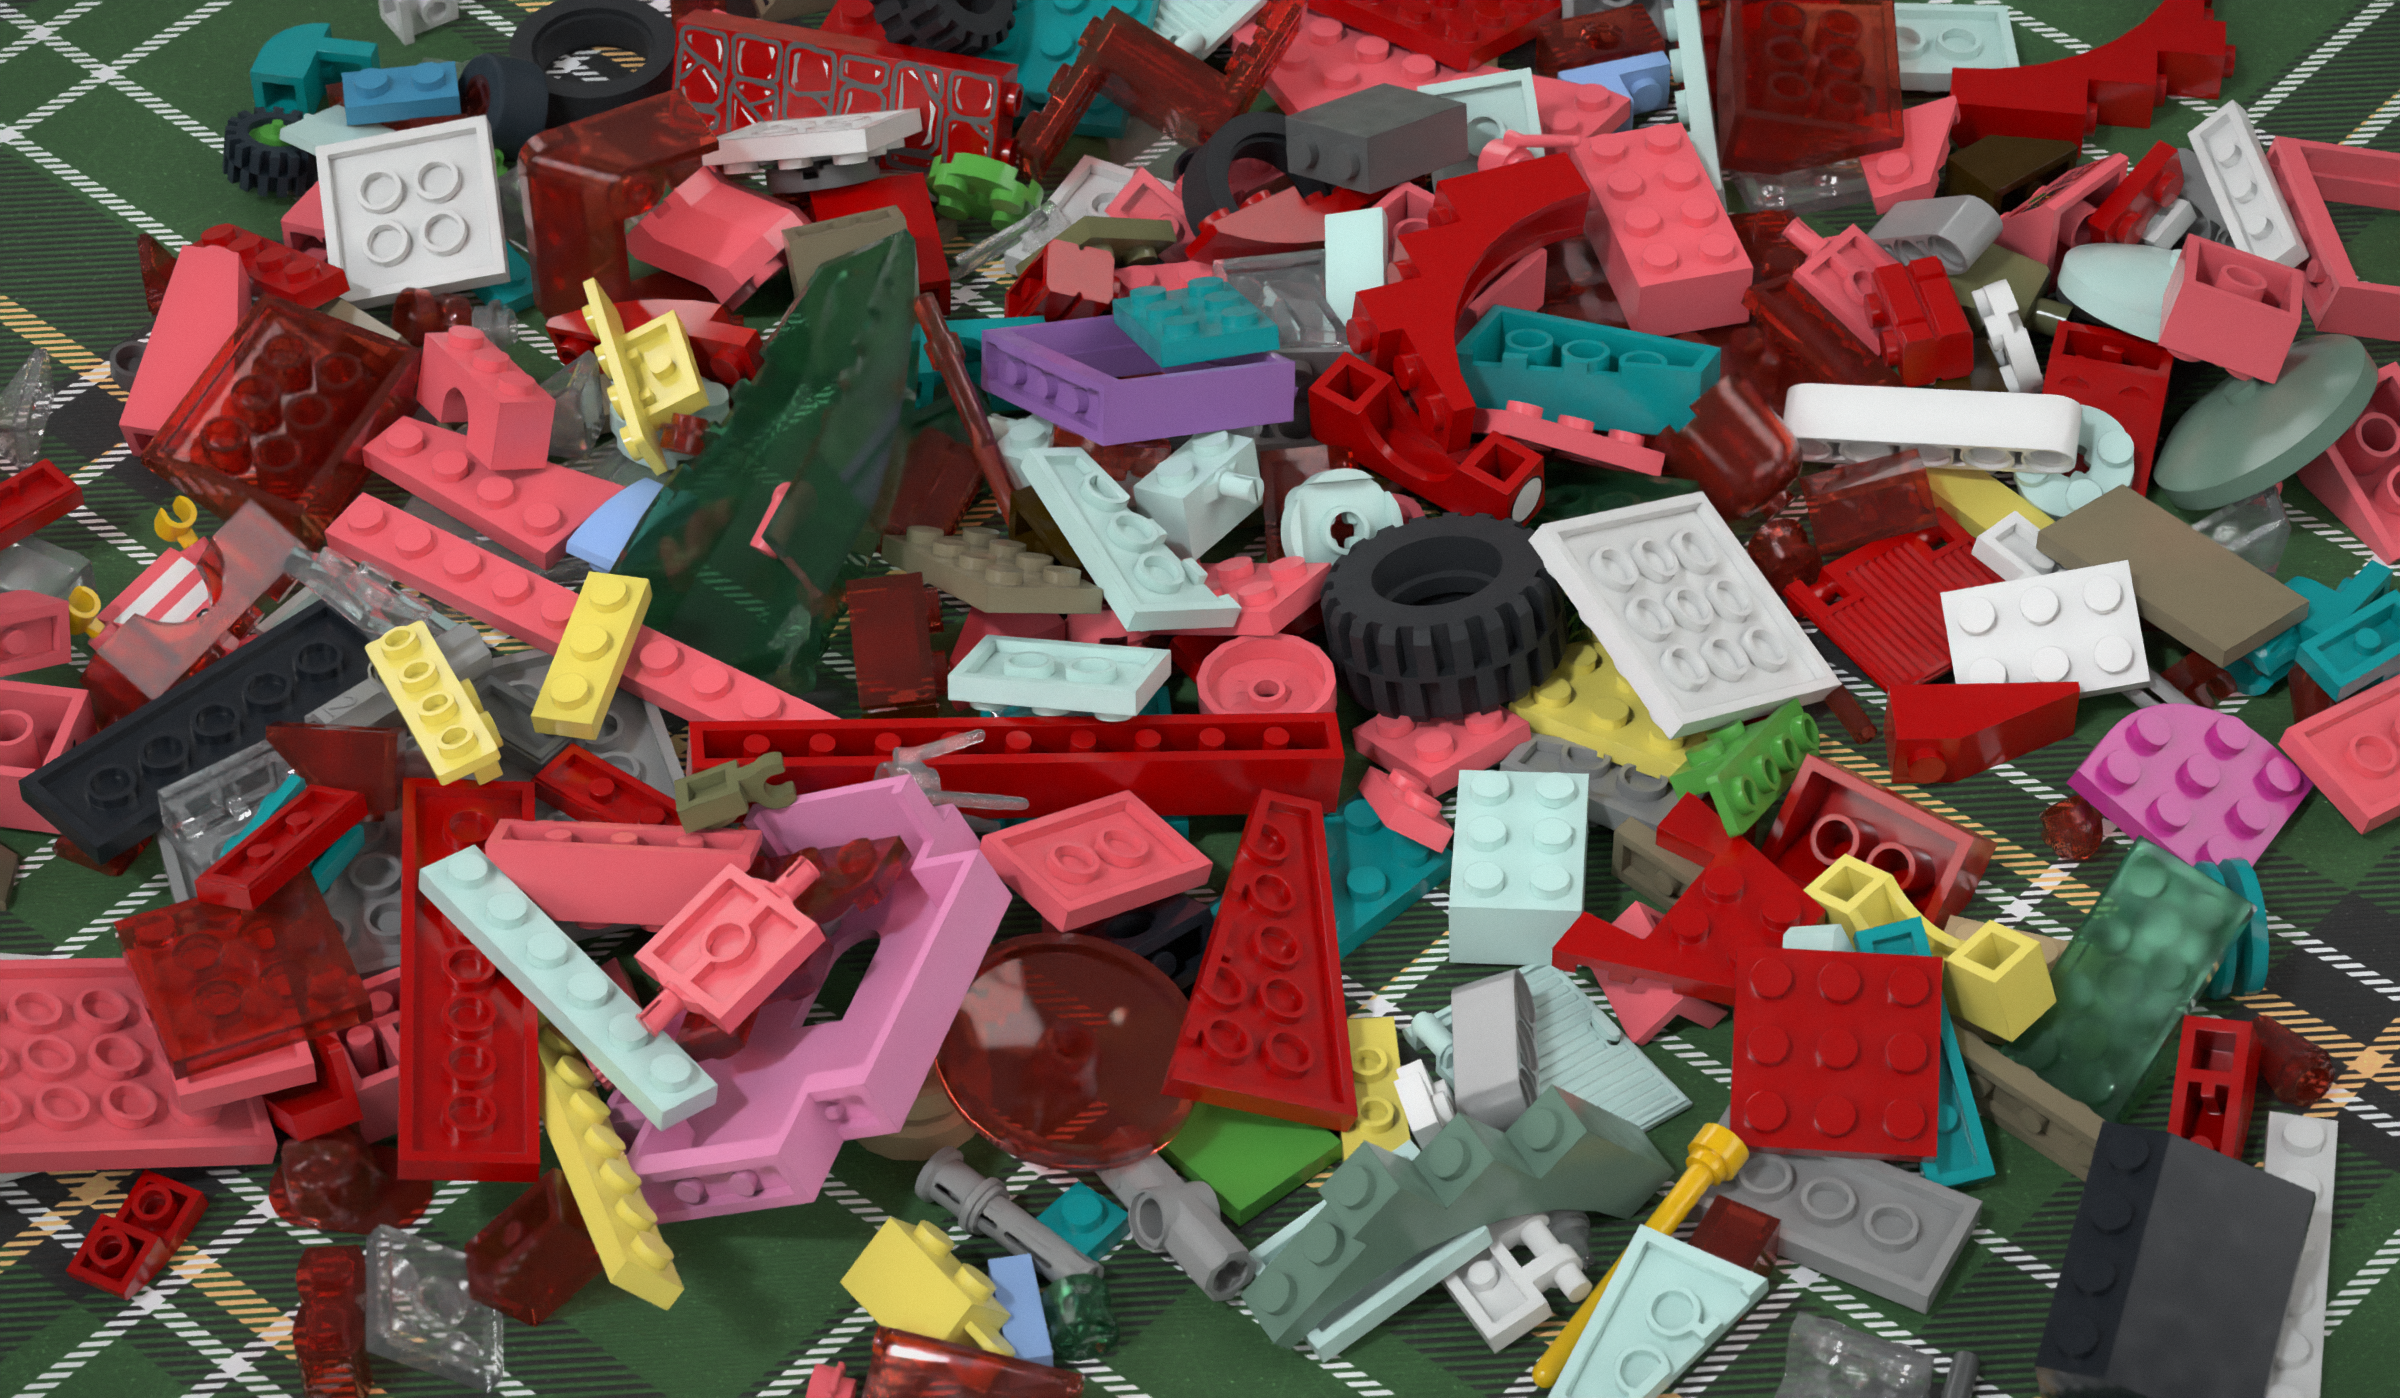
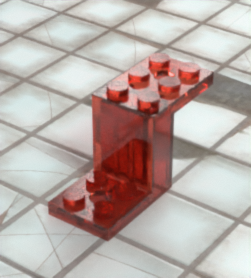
(1155, 82)

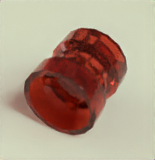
(420, 313)

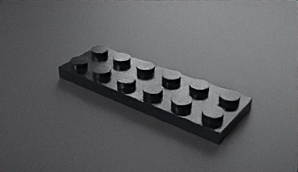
(108, 785)

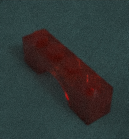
(240, 575)

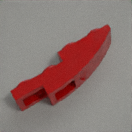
(1274, 223)
(718, 347)

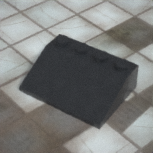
(2173, 1273)

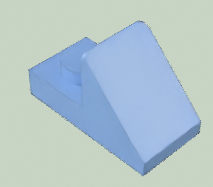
(1638, 77)

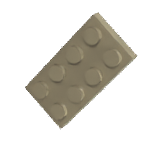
(991, 572)

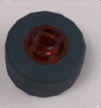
(510, 95)

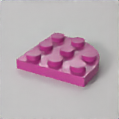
(2192, 783)

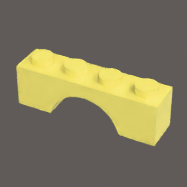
(1989, 980)

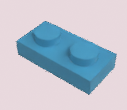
(401, 93)

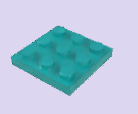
(1048, 36)

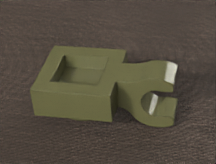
(723, 792)

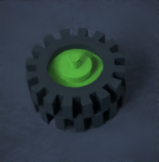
(261, 159)

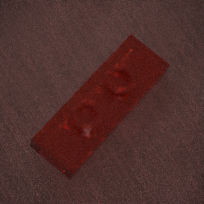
(1816, 334)

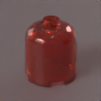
(1735, 451)

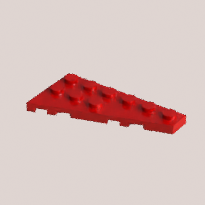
(1269, 993)

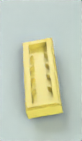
(1374, 1067)

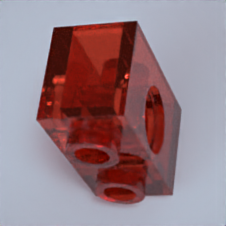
(1595, 39)

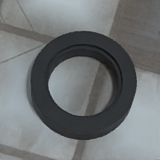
(597, 23)
(1245, 136)

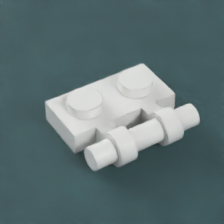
(1507, 1298)

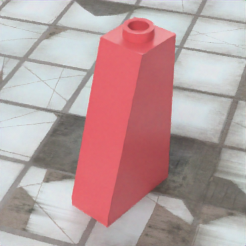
(197, 316)

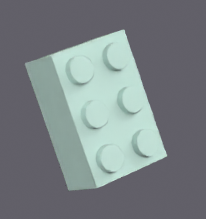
(1516, 865)

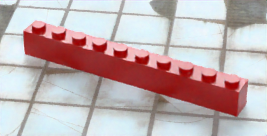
(1056, 761)

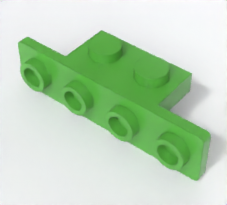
(1748, 764)

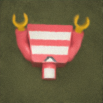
(164, 592)

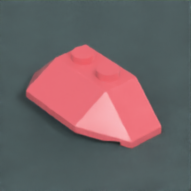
(615, 870)

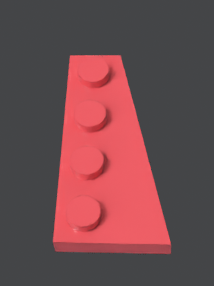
(519, 509)

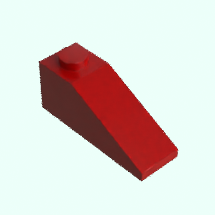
(1967, 728)
(2215, 1083)

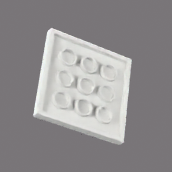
(1684, 613)

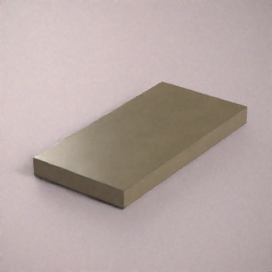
(2177, 575)

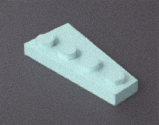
(1122, 548)

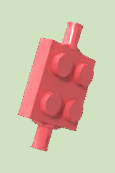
(1840, 273)
(729, 947)

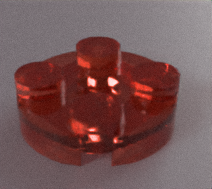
(1116, 459)

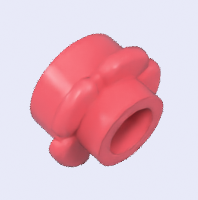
(831, 1382)

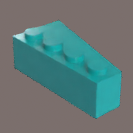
(1585, 370)

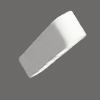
(1945, 426)

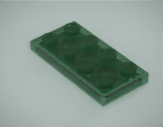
(2131, 978)

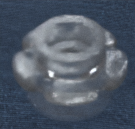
(497, 323)

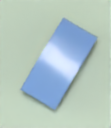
(610, 526)

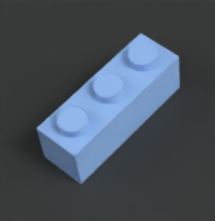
(1020, 1296)

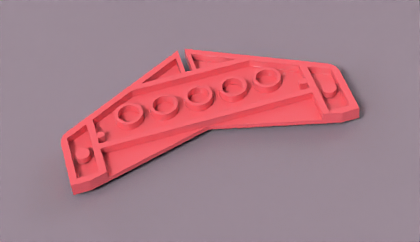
(1339, 60)

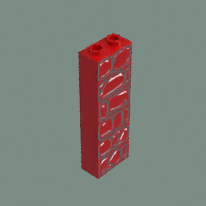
(771, 71)

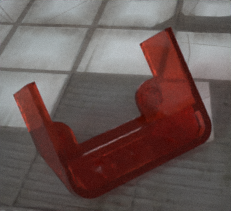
(591, 178)

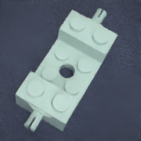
(1191, 494)

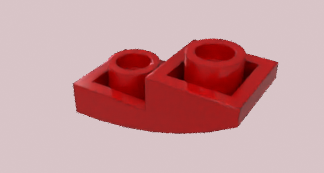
(142, 1237)

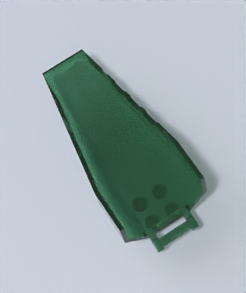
(831, 420)

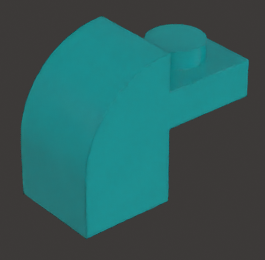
(301, 62)

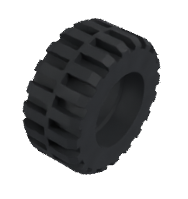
(1443, 617)

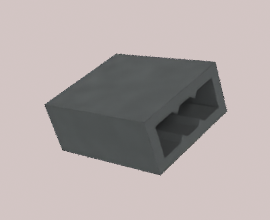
(1376, 138)

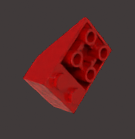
(2119, 376)

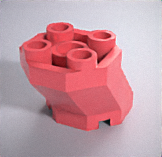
(717, 235)

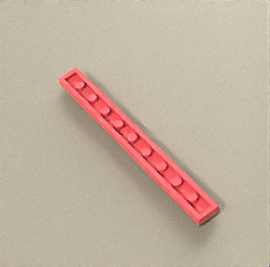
(539, 612)

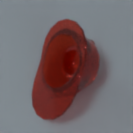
(345, 1185)

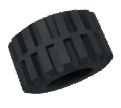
(946, 25)

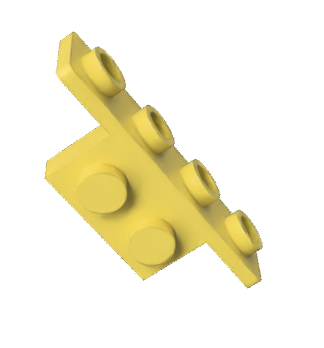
(650, 373)
(436, 706)

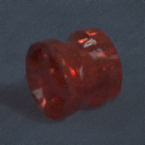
(1784, 554)

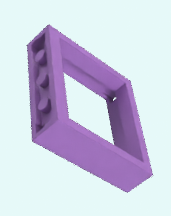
(1070, 369)

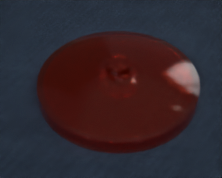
(1066, 1053)

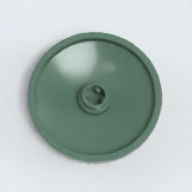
(2261, 432)

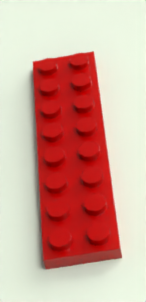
(462, 1024)

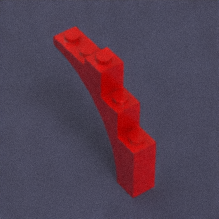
(2116, 84)
(1473, 234)

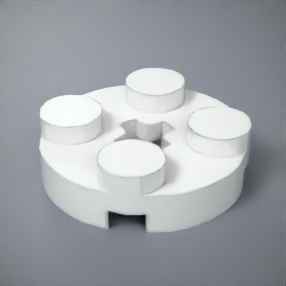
(2008, 337)

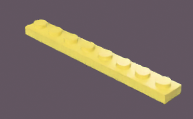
(600, 1173)

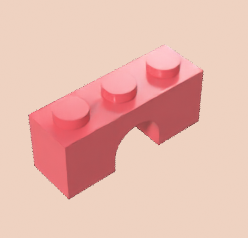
(479, 384)

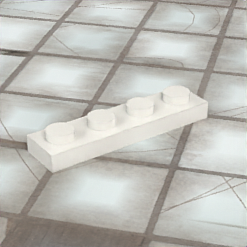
(2246, 187)

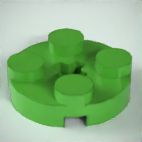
(981, 189)

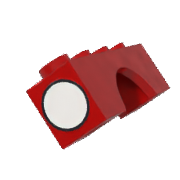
(1366, 411)

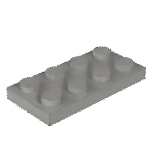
(1857, 1220)

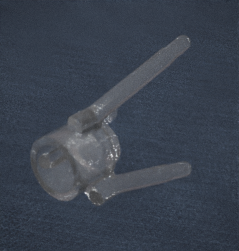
(1032, 232)
(908, 761)

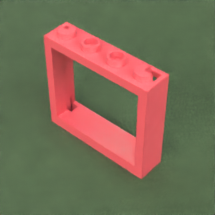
(2348, 175)

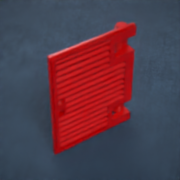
(1893, 602)

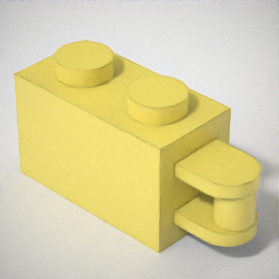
(919, 1286)

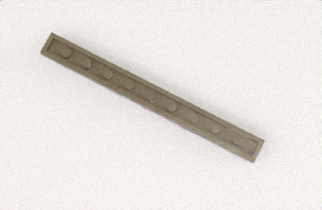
(2000, 1087)

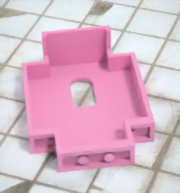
(810, 1088)

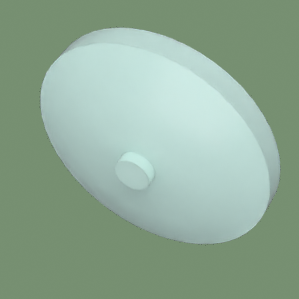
(2119, 284)

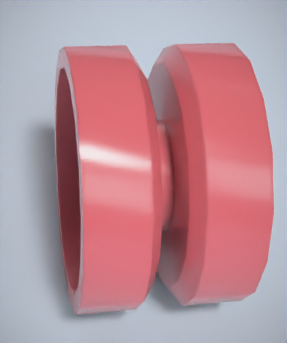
(1266, 677)

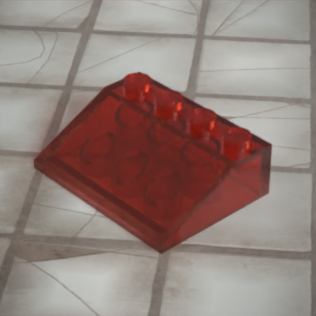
(1806, 83)
(286, 417)

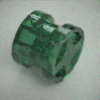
(1080, 1317)

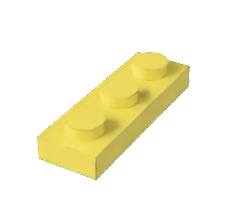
(591, 655)

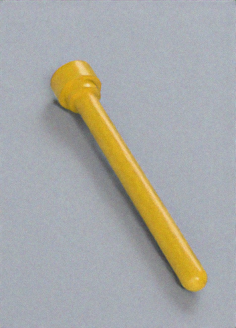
(1713, 1158)

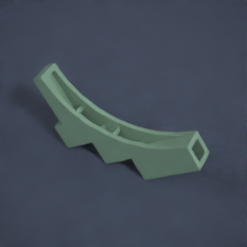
(1467, 1177)

